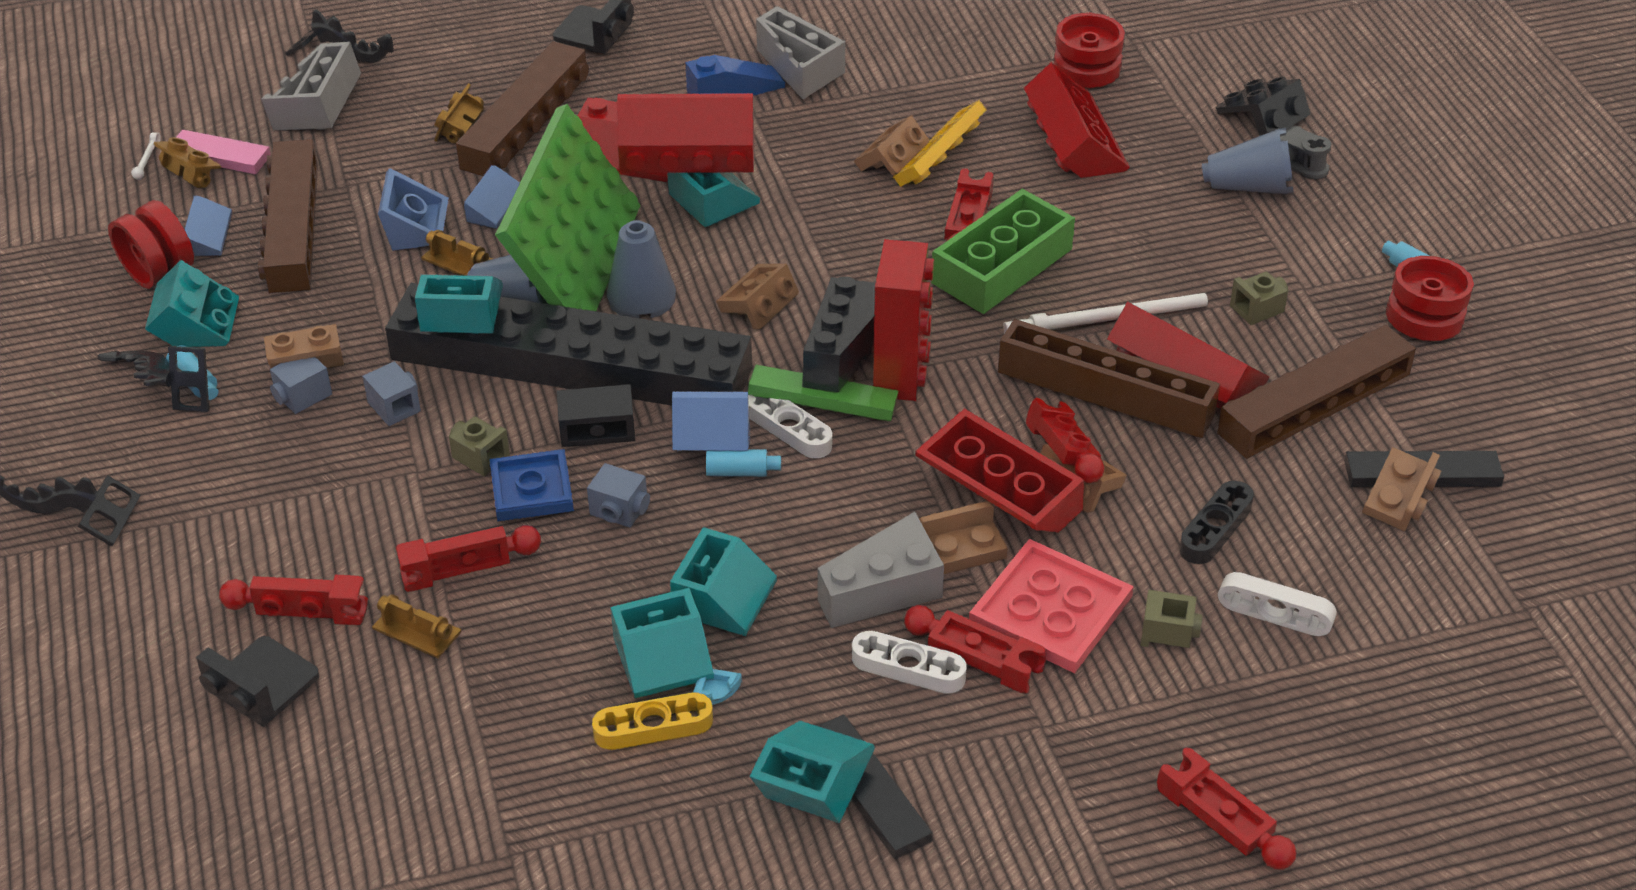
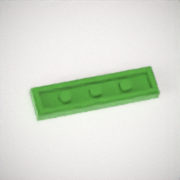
(851, 399)

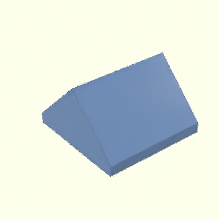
(410, 211)
(710, 421)

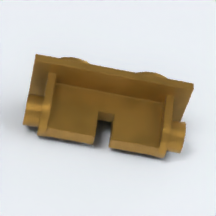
(462, 113)
(186, 161)
(452, 256)
(414, 626)

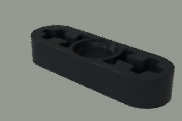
(1216, 535)

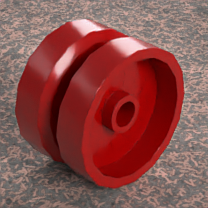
(1089, 48)
(150, 243)
(1429, 298)

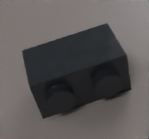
(595, 415)

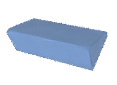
(490, 198)
(207, 226)

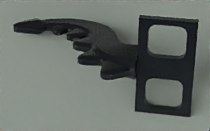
(331, 31)
(157, 371)
(79, 496)

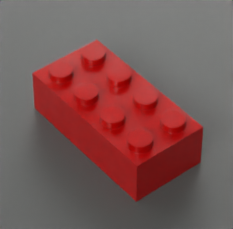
(902, 317)

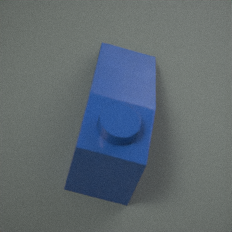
(730, 76)

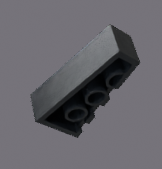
(839, 334)

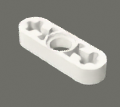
(795, 436)
(1292, 598)
(917, 675)

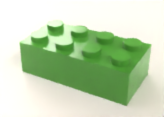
(1002, 250)

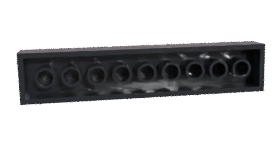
(579, 350)

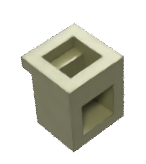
(1259, 297)
(472, 440)
(1170, 619)

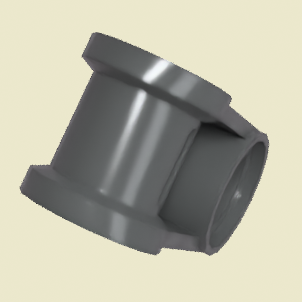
(1306, 152)

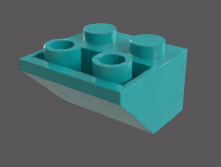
(711, 195)
(458, 303)
(191, 309)
(724, 580)
(661, 642)
(812, 769)

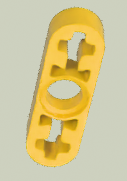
(642, 734)

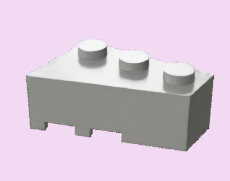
(799, 51)
(316, 91)
(881, 574)

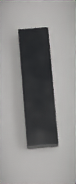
(1456, 467)
(884, 803)

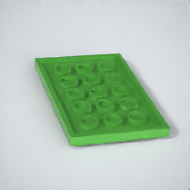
(567, 215)

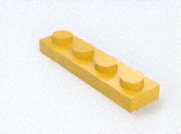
(945, 139)

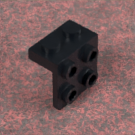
(594, 27)
(1272, 103)
(257, 680)

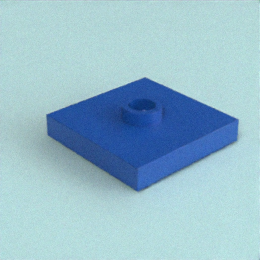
(531, 485)

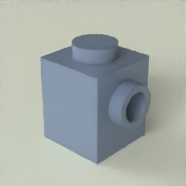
(300, 383)
(392, 393)
(618, 495)

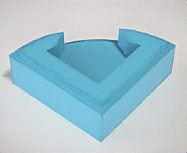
(720, 686)

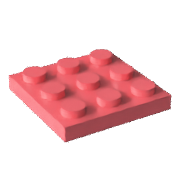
(1053, 603)

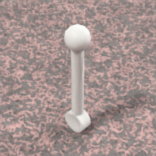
(138, 172)

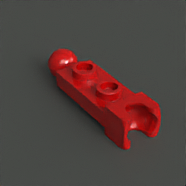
(969, 202)
(1066, 438)
(458, 555)
(300, 597)
(979, 646)
(1224, 809)

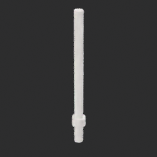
(1113, 312)

